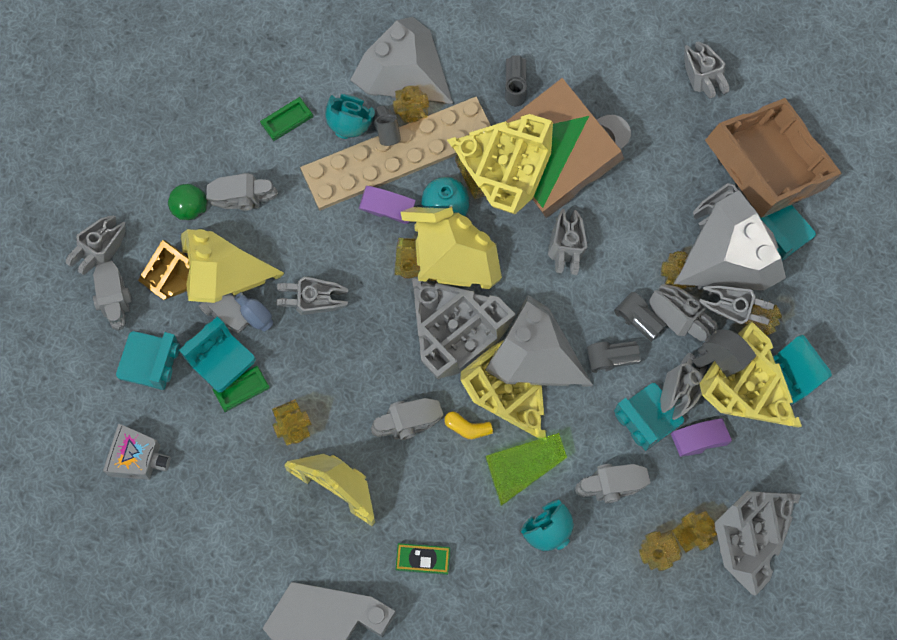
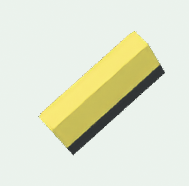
(427, 213)

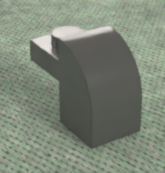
(727, 350)

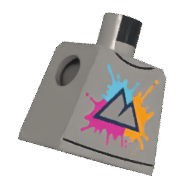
(134, 455)

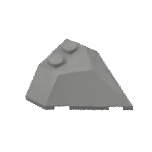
(402, 59)
(733, 250)
(456, 326)
(537, 351)
(754, 533)

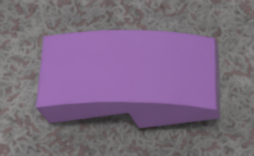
(385, 203)
(700, 437)

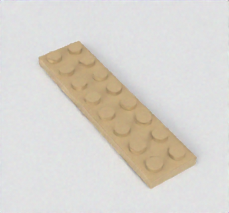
(374, 165)

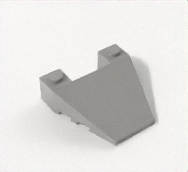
(325, 614)

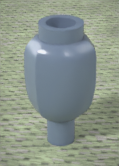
(254, 312)

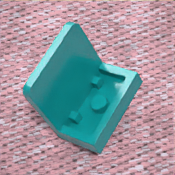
(789, 230)
(217, 355)
(148, 359)
(801, 368)
(645, 417)

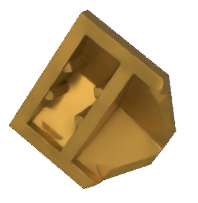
(166, 272)

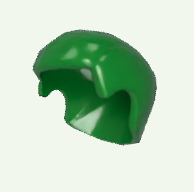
(187, 202)

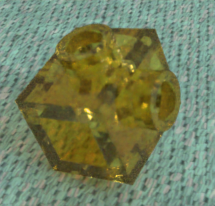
(411, 104)
(673, 267)
(774, 316)
(291, 422)
(695, 531)
(664, 541)

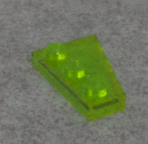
(523, 464)

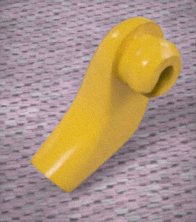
(466, 429)

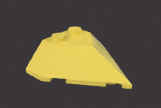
(507, 159)
(456, 253)
(220, 267)
(757, 390)
(515, 403)
(337, 478)

